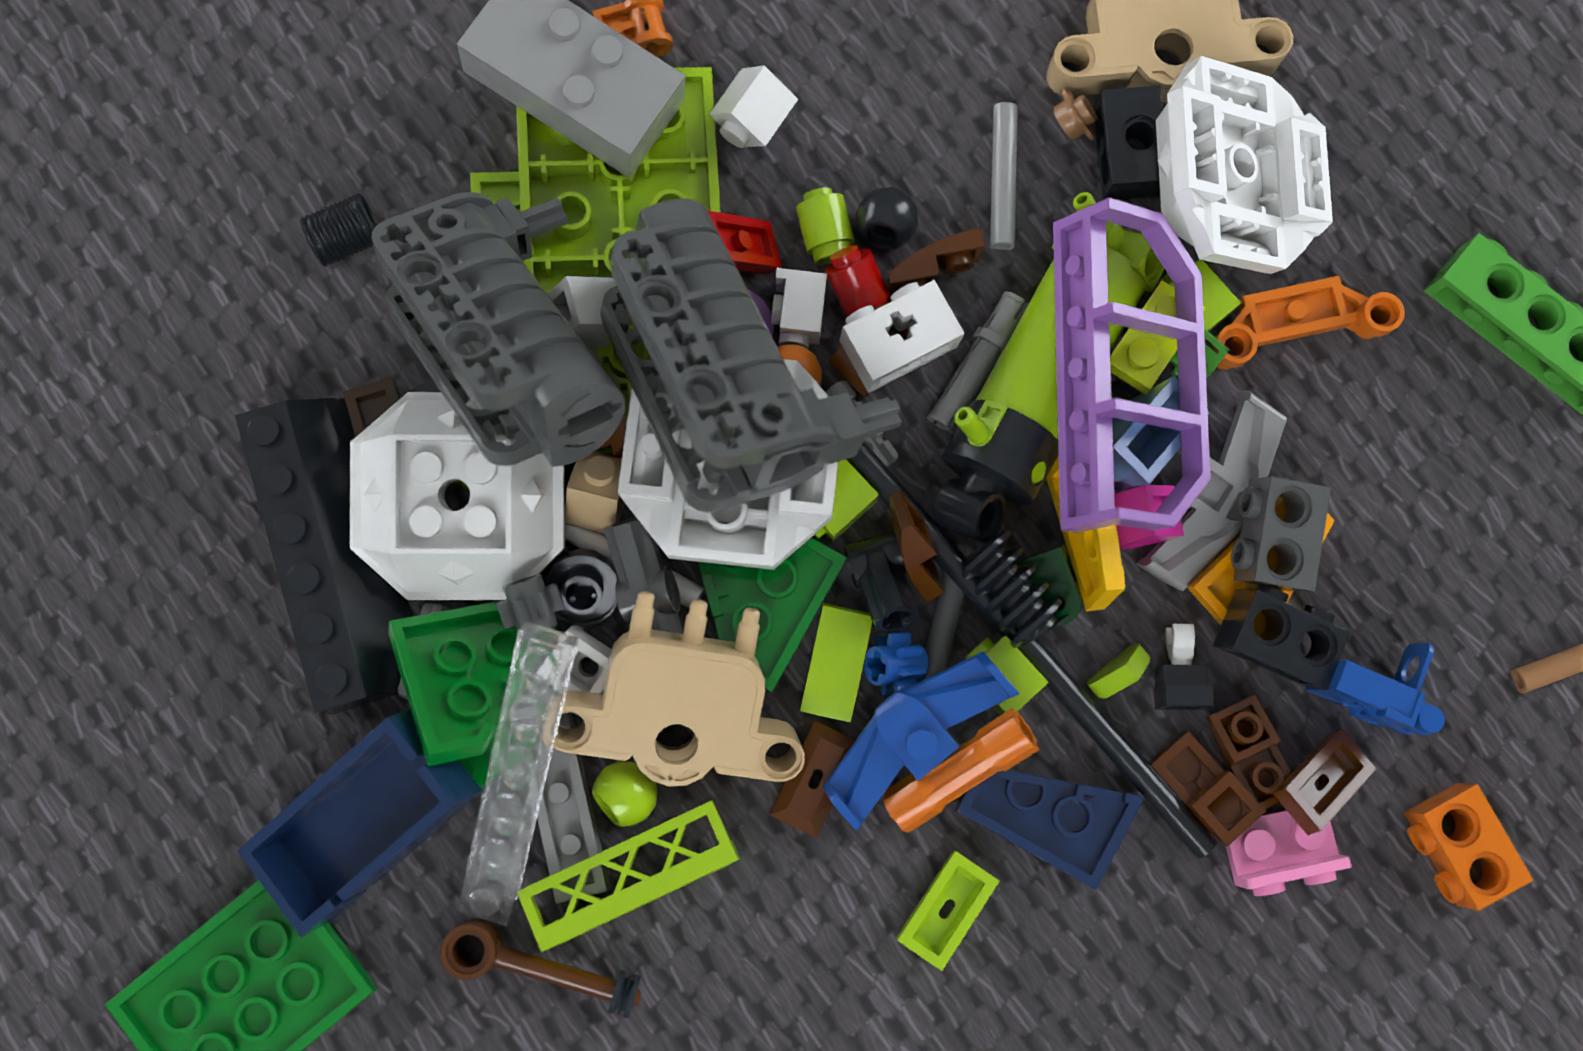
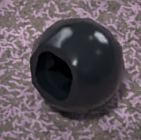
(887, 218)

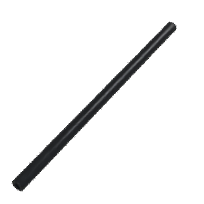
(1060, 683)

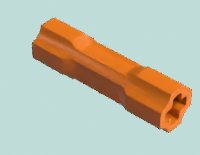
(992, 750)

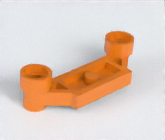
(1304, 312)

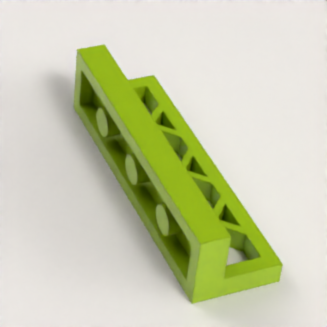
(636, 895)

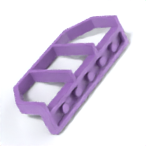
(1085, 374)

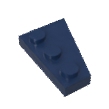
(1054, 820)

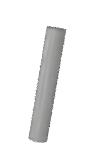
(1004, 176)

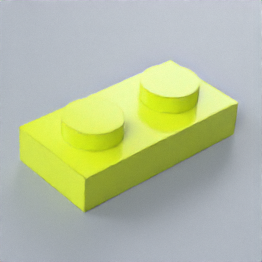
(1144, 355)

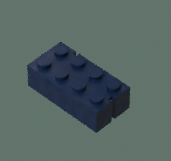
(355, 824)

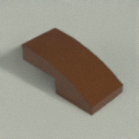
(915, 546)
(1206, 788)

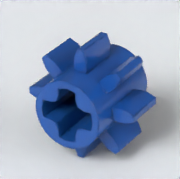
(895, 663)

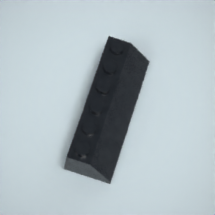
(331, 595)

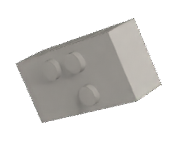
(574, 76)

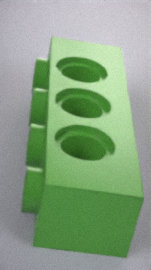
(1504, 320)

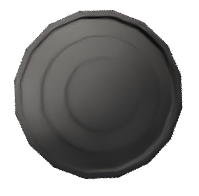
(585, 585)

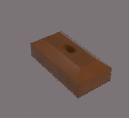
(1340, 773)
(797, 802)

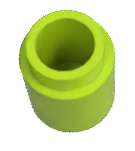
(824, 224)

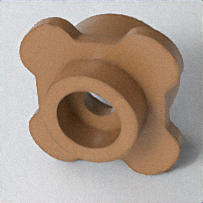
(1075, 115)

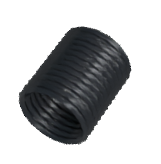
(339, 229)

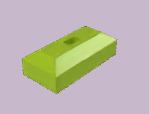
(939, 937)

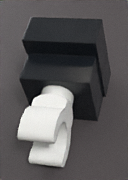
(1181, 683)

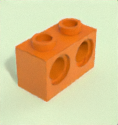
(1475, 836)

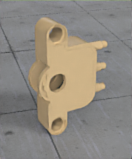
(1128, 32)
(686, 681)

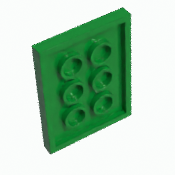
(243, 985)

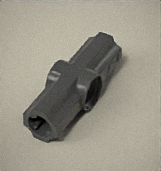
(642, 569)

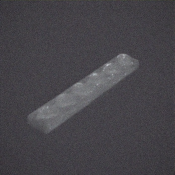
(517, 772)

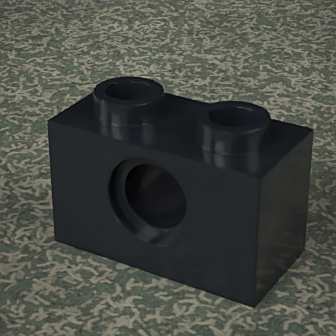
(1124, 115)

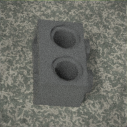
(1295, 537)

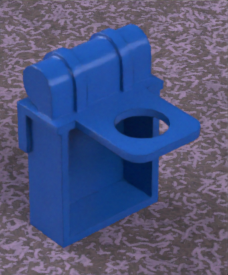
(1385, 700)

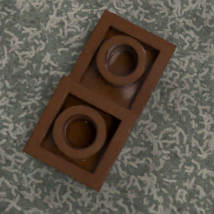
(952, 253)
(1250, 748)

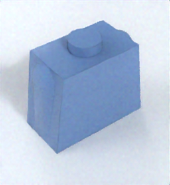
(1141, 448)

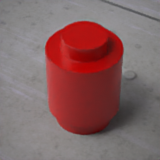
(856, 279)

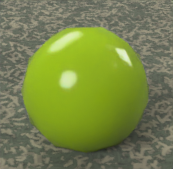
(625, 793)

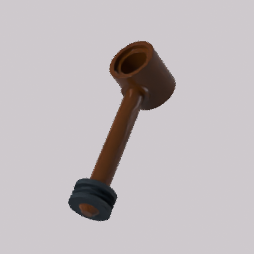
(621, 993)

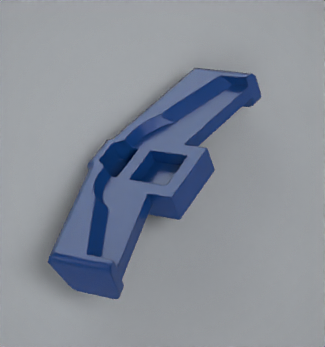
(913, 733)

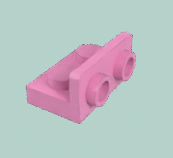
(1281, 851)

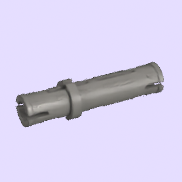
(979, 361)

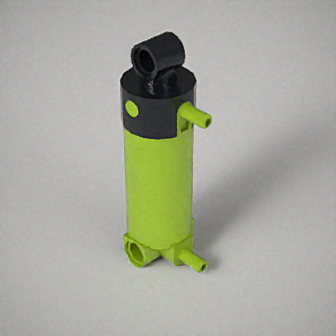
(1011, 428)

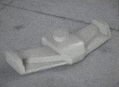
(1215, 512)

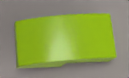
(836, 662)

